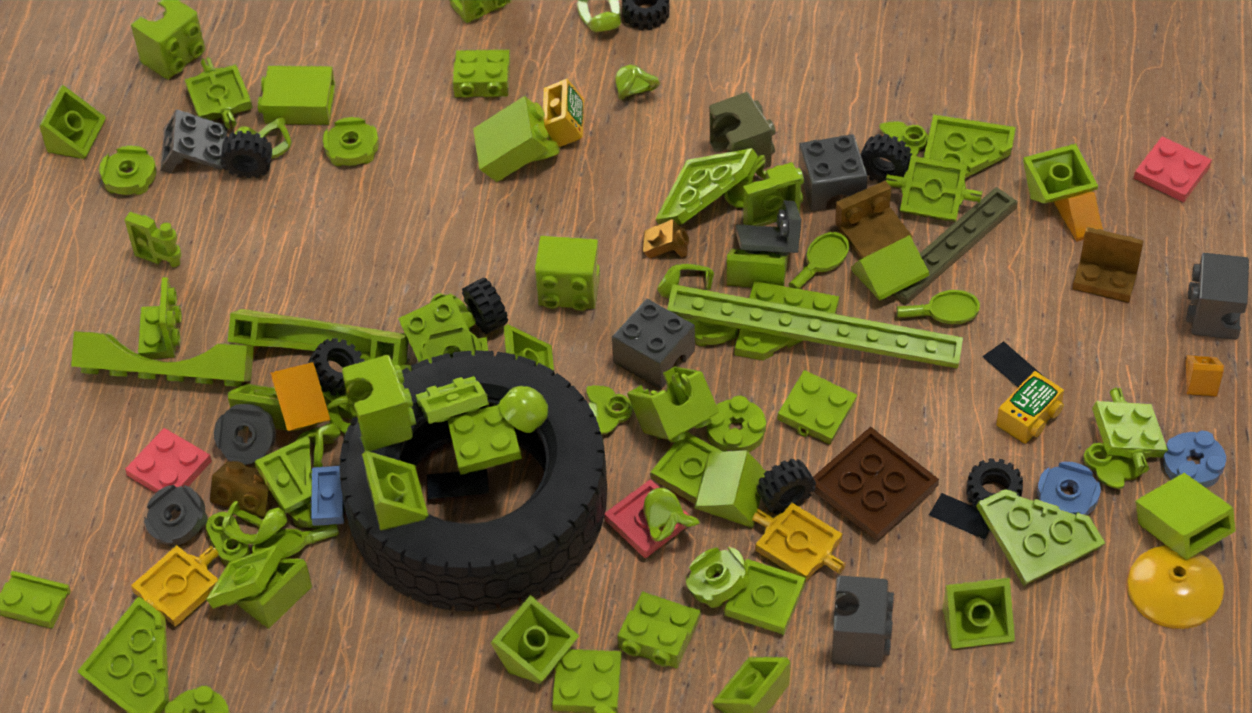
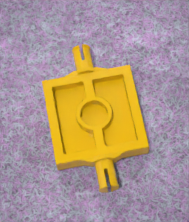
(798, 541)
(177, 583)

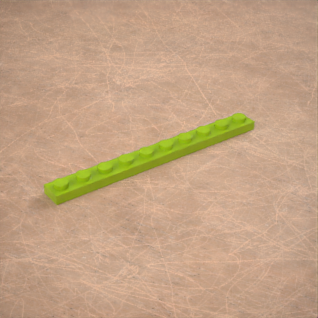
(815, 326)

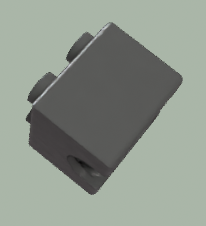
(831, 169)
(1218, 295)
(652, 342)
(862, 621)

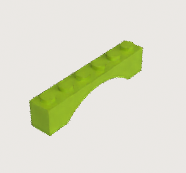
(284, 331)
(104, 351)

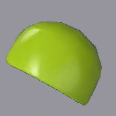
(524, 408)

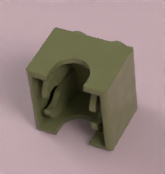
(740, 125)

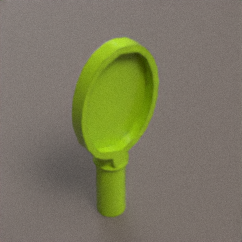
(822, 255)
(945, 307)
(294, 540)

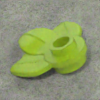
(912, 135)
(604, 402)
(1110, 469)

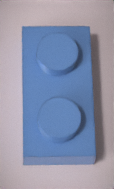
(327, 496)

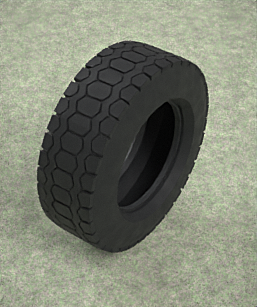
(497, 557)

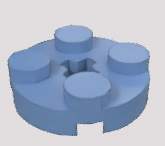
(1195, 444)
(1072, 475)

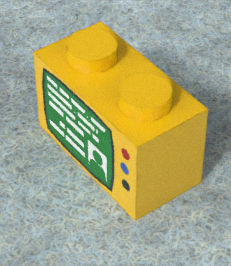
(563, 112)
(1030, 407)

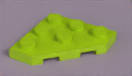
(968, 142)
(703, 182)
(763, 345)
(1037, 534)
(133, 661)

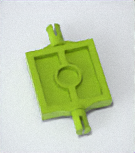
(218, 93)
(933, 188)
(1129, 429)

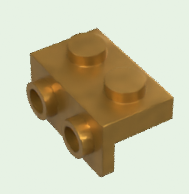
(240, 484)

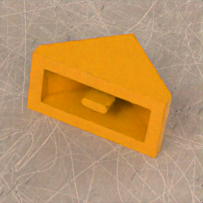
(1079, 213)
(1203, 375)

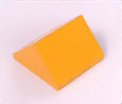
(300, 397)

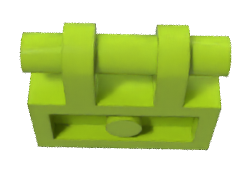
(151, 242)
(452, 399)

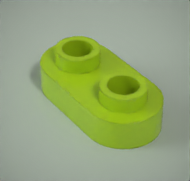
(223, 542)

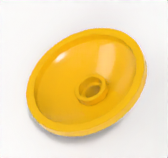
(1174, 599)

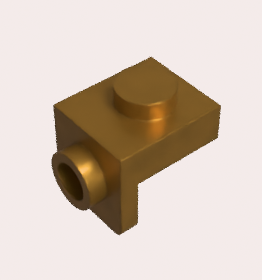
(665, 238)

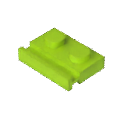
(33, 599)

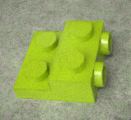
(481, 73)
(767, 196)
(658, 630)

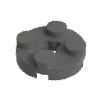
(234, 420)
(186, 525)

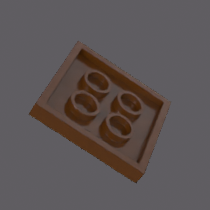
(874, 483)

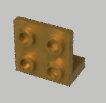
(869, 220)
(1108, 264)

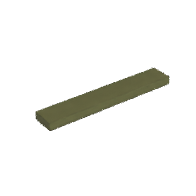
(960, 239)

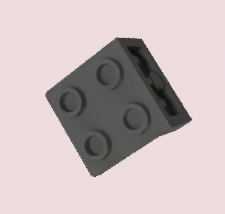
(192, 139)
(780, 239)

